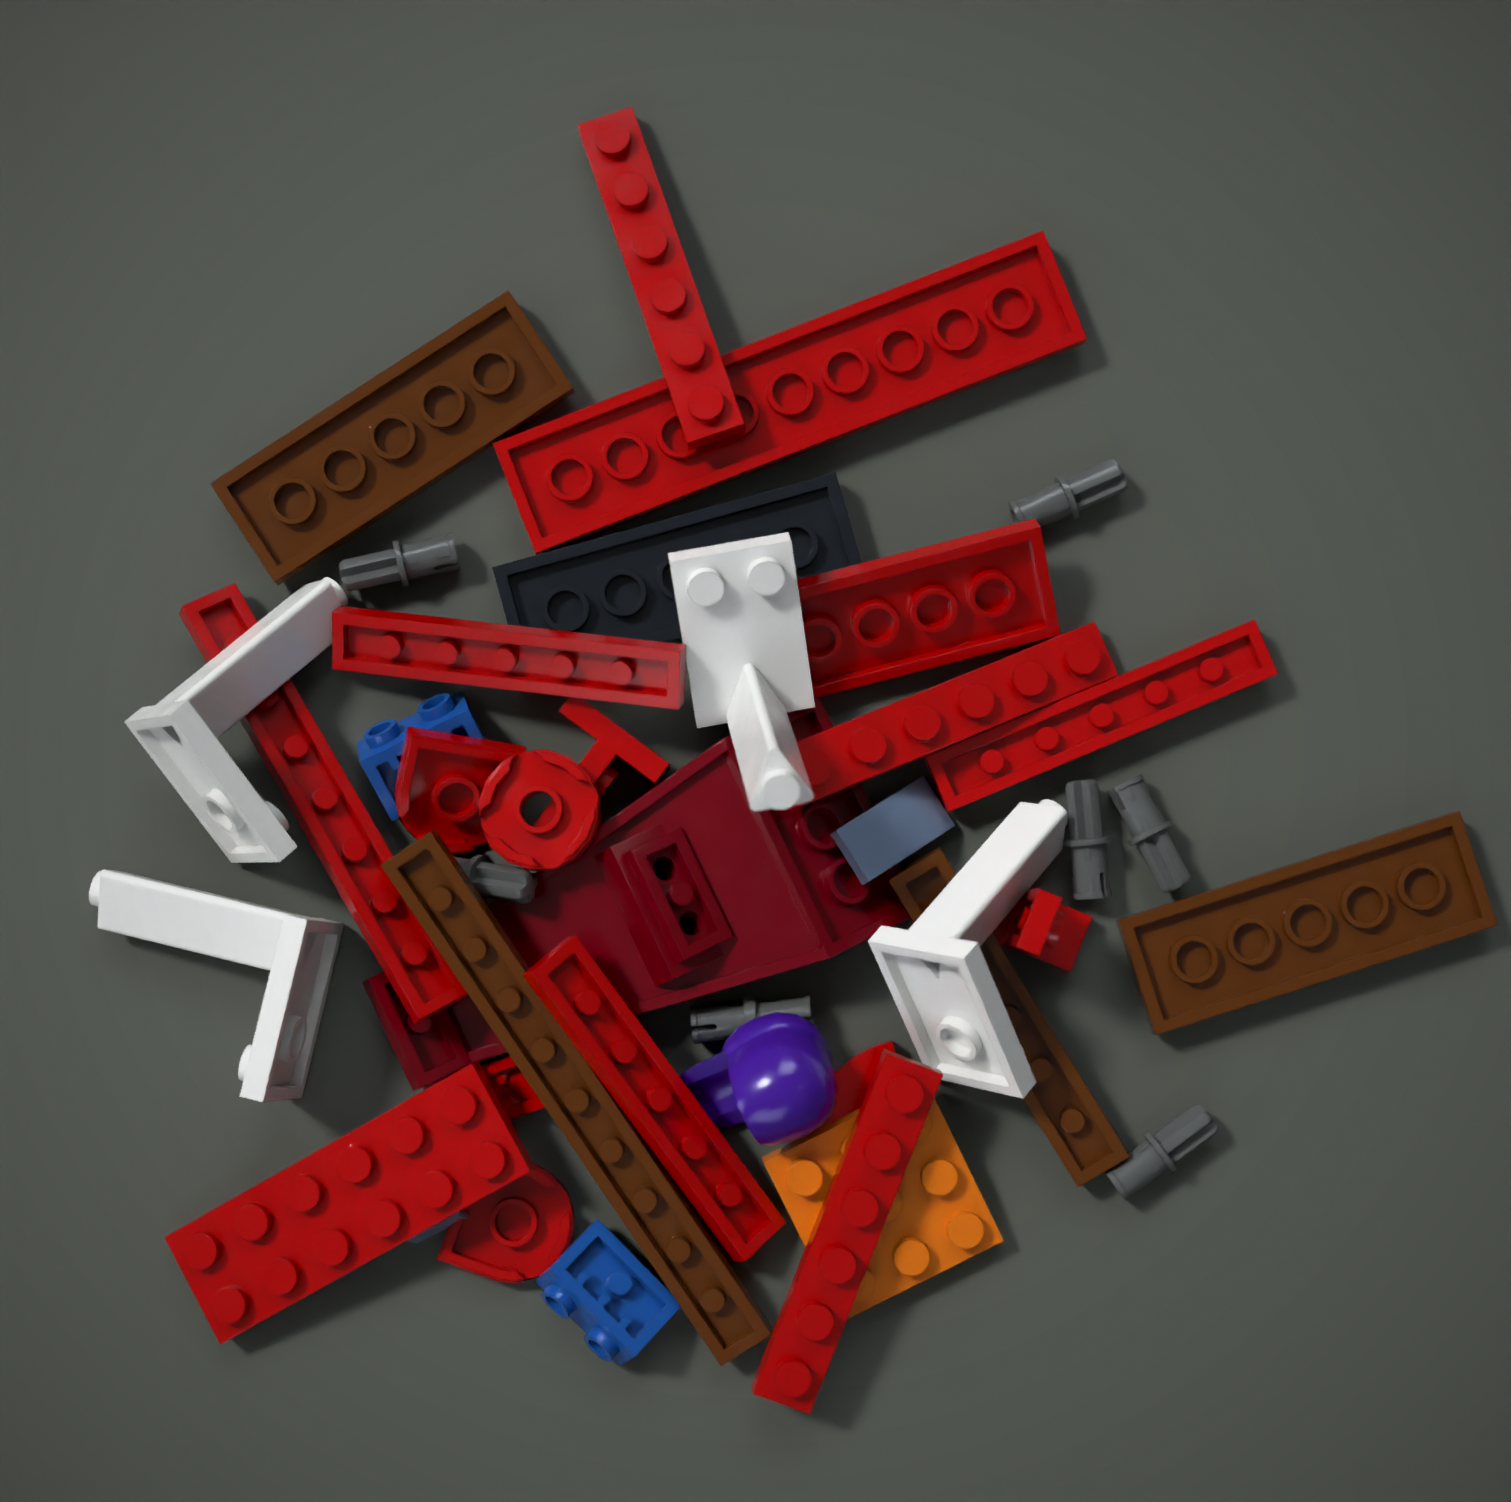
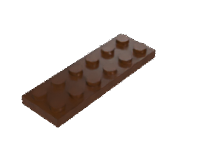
(392, 438)
(1306, 922)

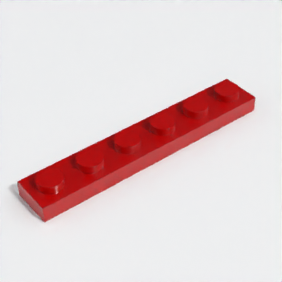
(661, 278)
(509, 657)
(954, 711)
(1100, 715)
(654, 1098)
(846, 1231)

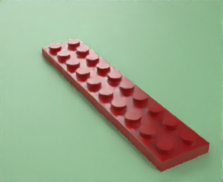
(796, 392)

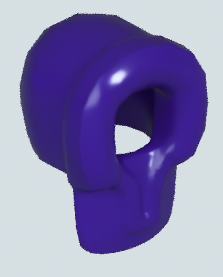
(769, 1075)

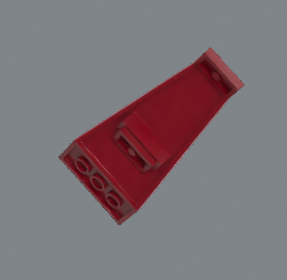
(755, 885)

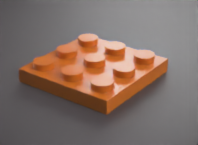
(932, 1221)

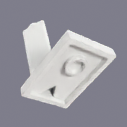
(748, 657)
(186, 724)
(290, 945)
(939, 966)

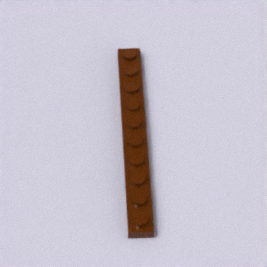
(577, 1099)

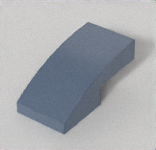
(892, 830)

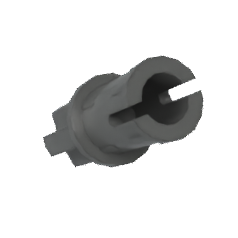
(1070, 494)
(402, 563)
(1150, 833)
(1087, 841)
(499, 880)
(1162, 1151)

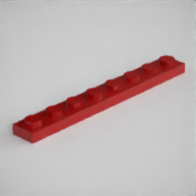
(331, 818)

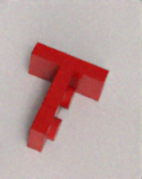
(610, 745)
(1044, 929)

